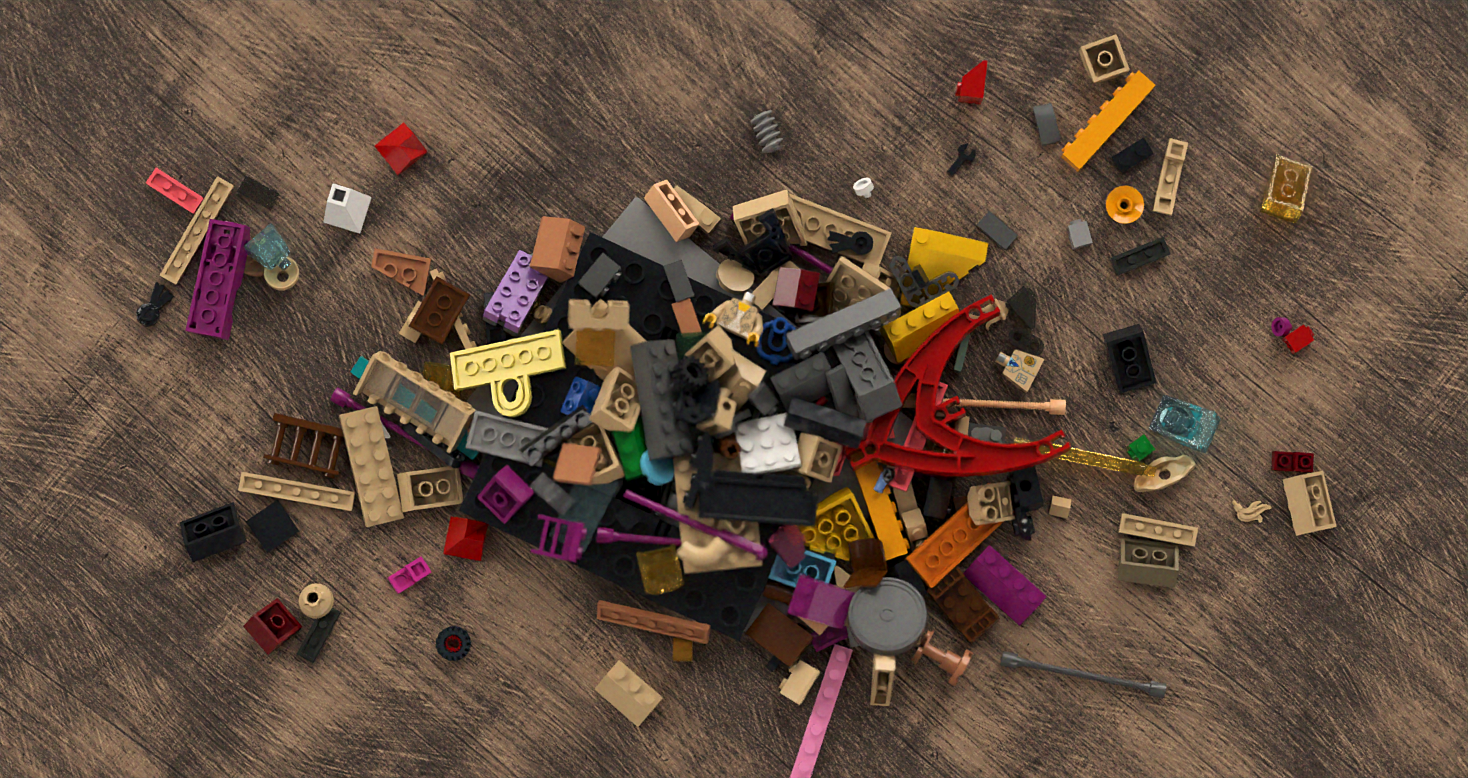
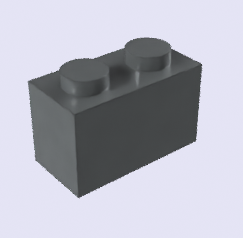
(600, 276)

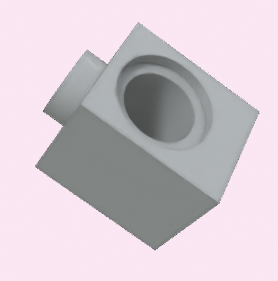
(1079, 234)

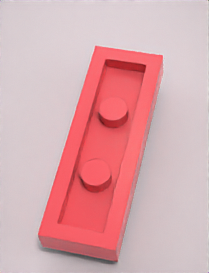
(174, 190)

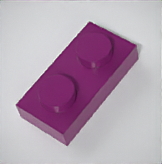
(829, 637)

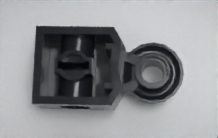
(1025, 500)

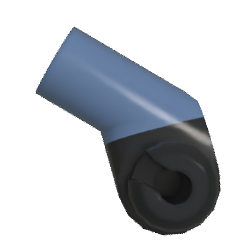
(885, 477)

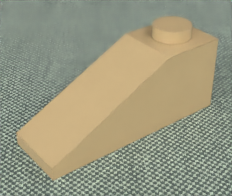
(707, 219)

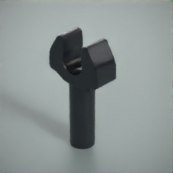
(961, 159)

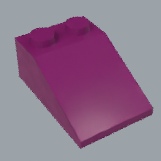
(820, 601)

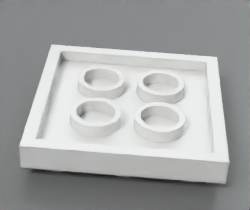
(767, 445)

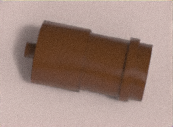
(727, 447)
(777, 591)

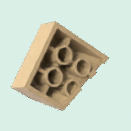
(747, 218)

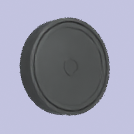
(887, 617)

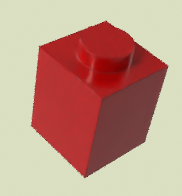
(1299, 338)

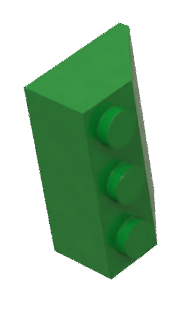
(631, 448)

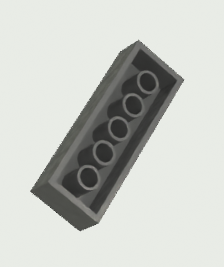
(658, 400)

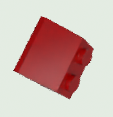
(972, 85)

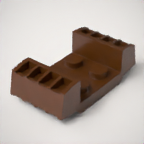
(963, 605)

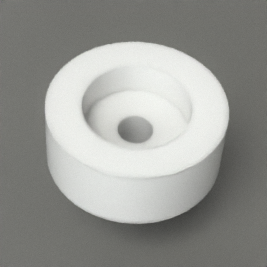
(864, 187)

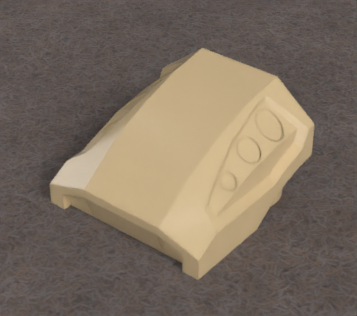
(990, 503)

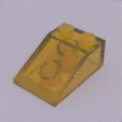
(1286, 189)

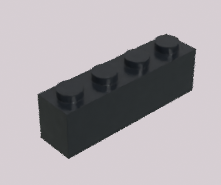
(825, 423)

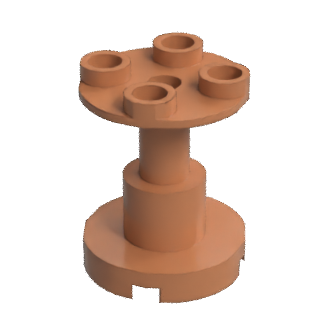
(948, 661)

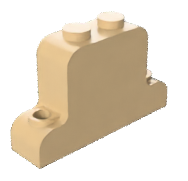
(882, 679)

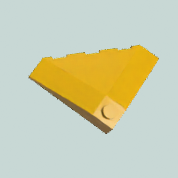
(941, 254)
(836, 525)

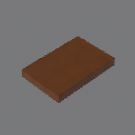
(439, 310)
(779, 635)

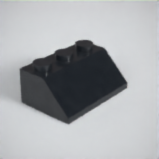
(212, 532)

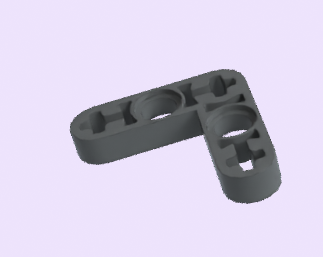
(914, 288)

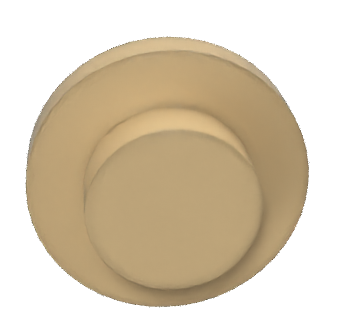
(542, 314)

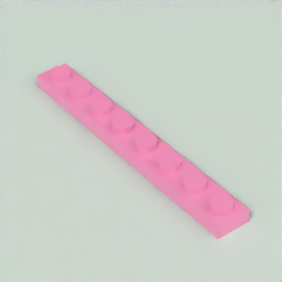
(821, 712)

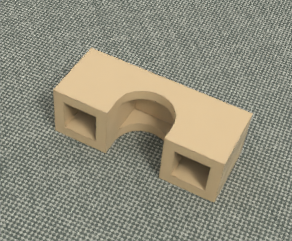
(614, 318)

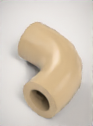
(703, 556)

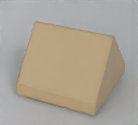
(1060, 507)

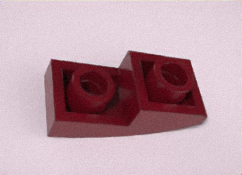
(1292, 461)

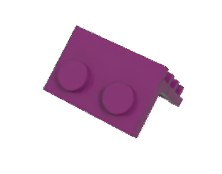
(571, 549)

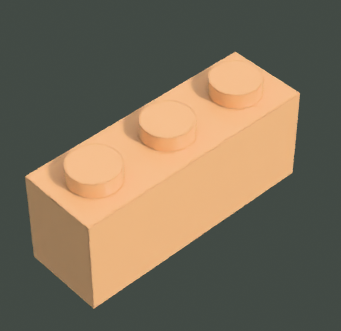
(671, 210)

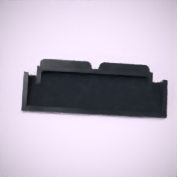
(752, 499)

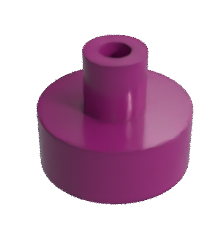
(1281, 326)

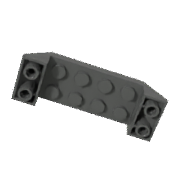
(868, 376)

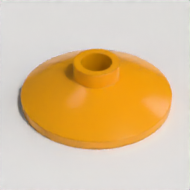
(1131, 197)

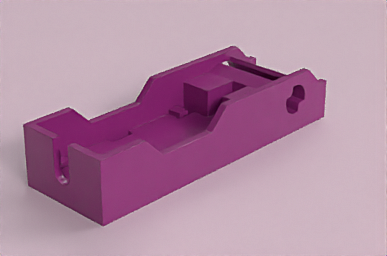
(217, 281)

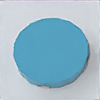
(658, 471)

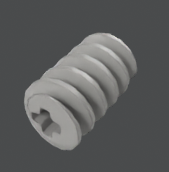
(766, 132)

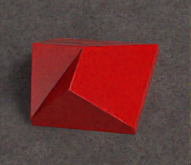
(401, 148)
(465, 538)

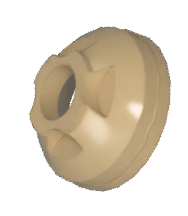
(271, 276)
(321, 606)

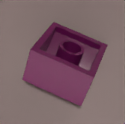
(505, 494)

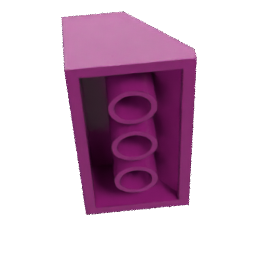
(1004, 585)

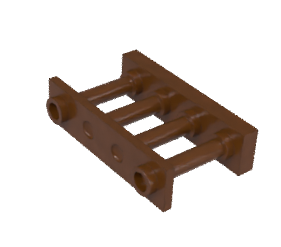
(301, 427)

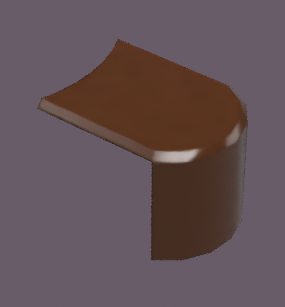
(867, 563)

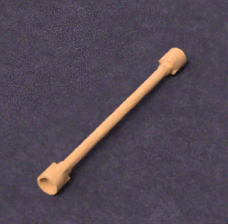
(1055, 406)

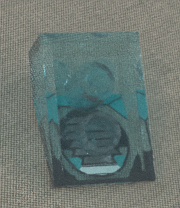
(1185, 423)

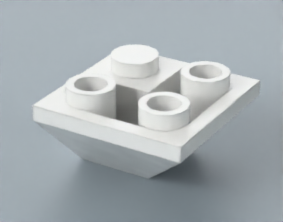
(346, 208)

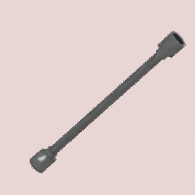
(1153, 688)

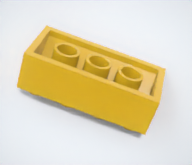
(913, 328)

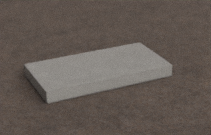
(501, 436)

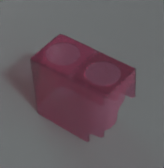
(788, 544)

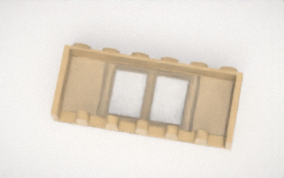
(415, 400)

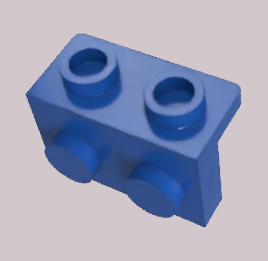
(580, 393)

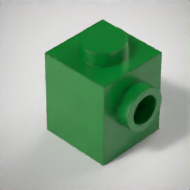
(1140, 448)

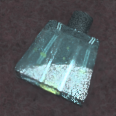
(269, 249)

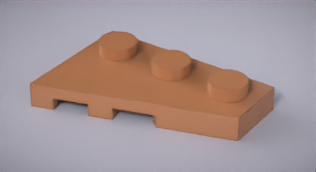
(404, 268)

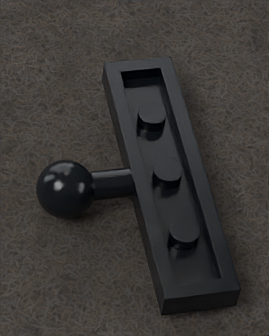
(556, 435)

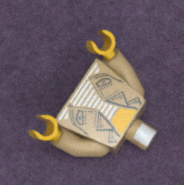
(738, 318)

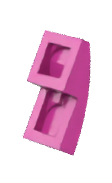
(409, 575)

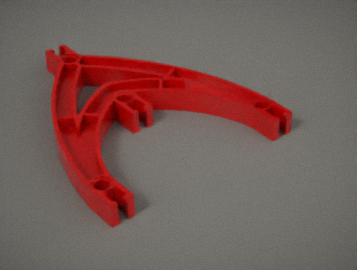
(967, 454)

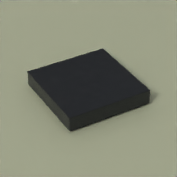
(272, 526)

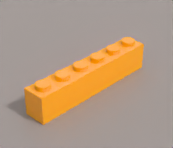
(1108, 120)
(880, 508)

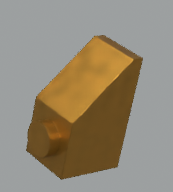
(682, 650)

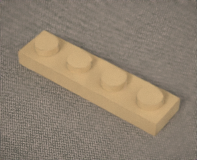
(1158, 530)

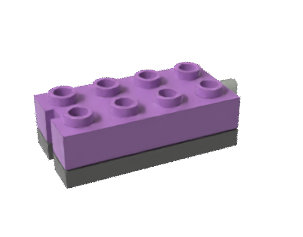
(515, 295)

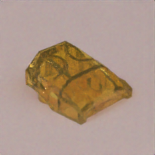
(660, 570)

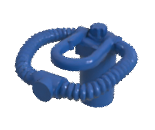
(781, 326)

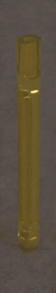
(1099, 460)

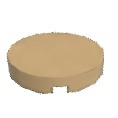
(734, 277)

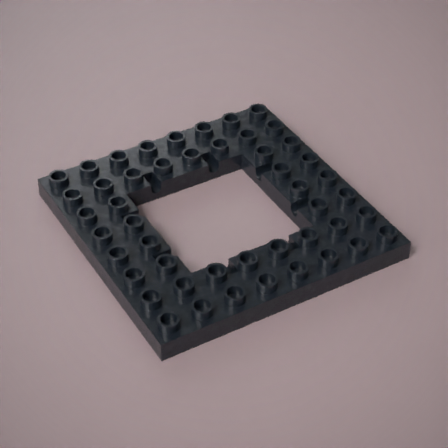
(711, 597)

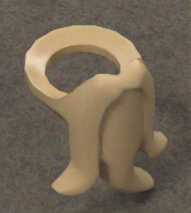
(1003, 312)

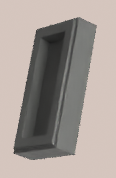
(997, 230)
(678, 280)

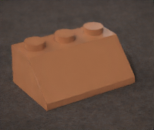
(557, 248)

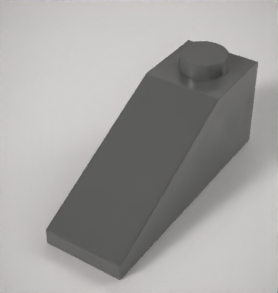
(763, 400)

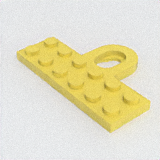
(505, 362)

